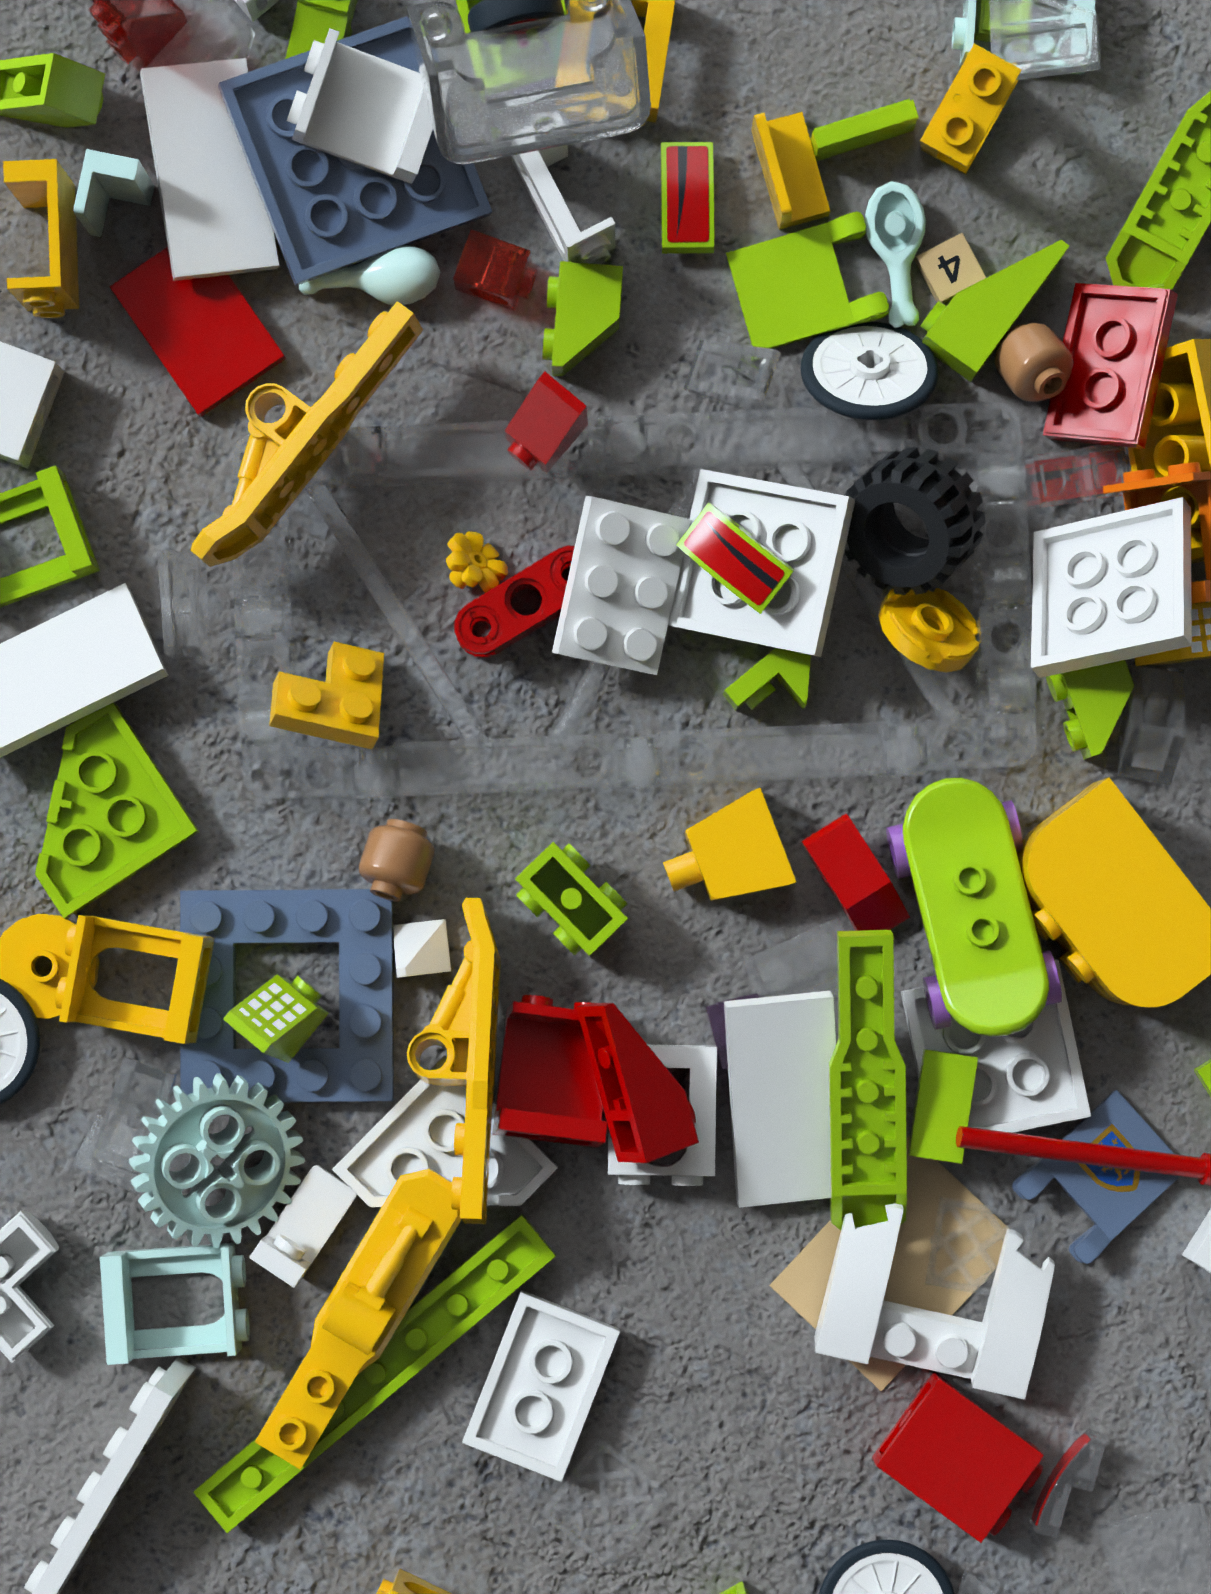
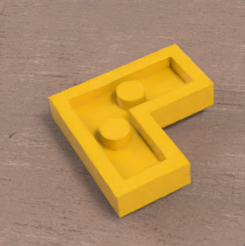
(342, 706)

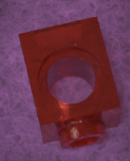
(495, 270)

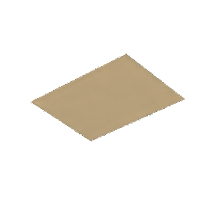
(807, 1276)

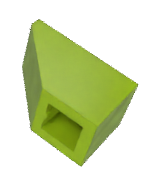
(586, 312)
(1093, 703)

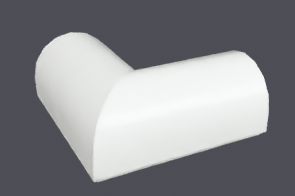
(23, 1249)

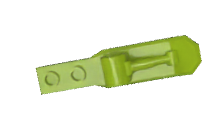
(1170, 210)
(866, 1085)

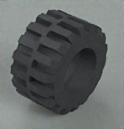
(937, 496)

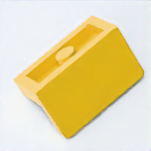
(790, 169)

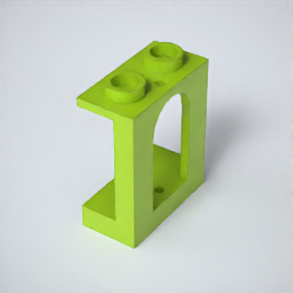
(79, 560)

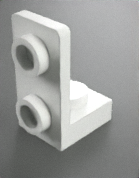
(304, 1226)

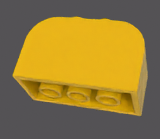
(1115, 901)

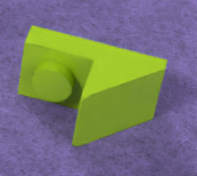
(754, 686)

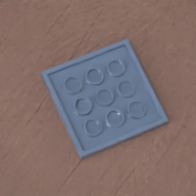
(326, 206)

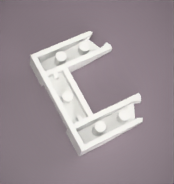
(991, 1353)

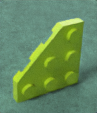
(106, 813)

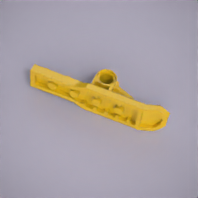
(289, 452)
(468, 1030)
(363, 1309)

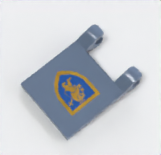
(1104, 1194)

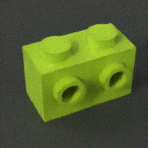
(559, 886)

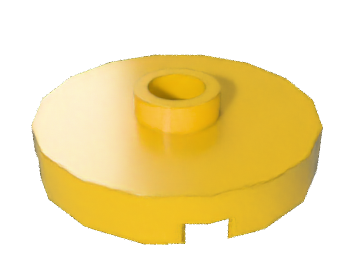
(930, 629)
(19, 951)

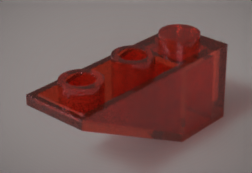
(138, 26)

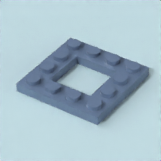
(363, 927)

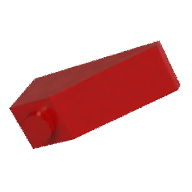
(638, 1094)

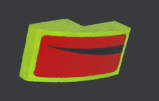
(687, 197)
(734, 557)

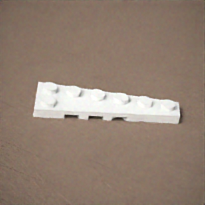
(100, 1491)

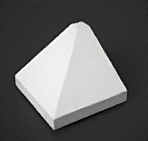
(421, 948)

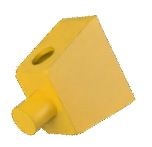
(733, 852)

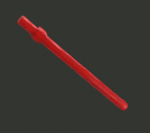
(1086, 1153)

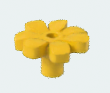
(474, 563)

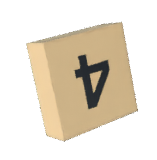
(949, 268)

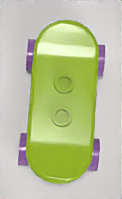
(974, 909)

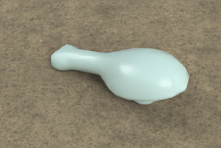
(895, 231)
(393, 276)

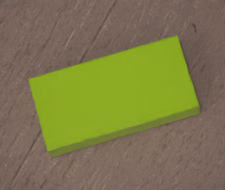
(864, 129)
(942, 1105)

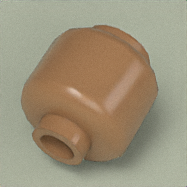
(1031, 360)
(396, 859)

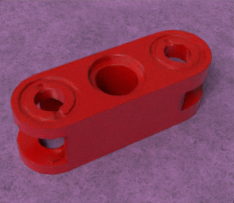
(496, 606)

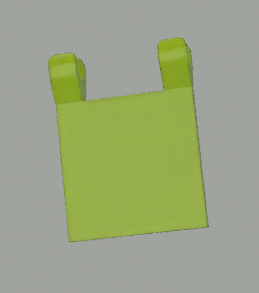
(795, 286)

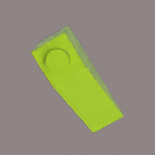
(981, 314)

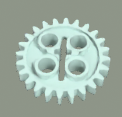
(185, 1130)

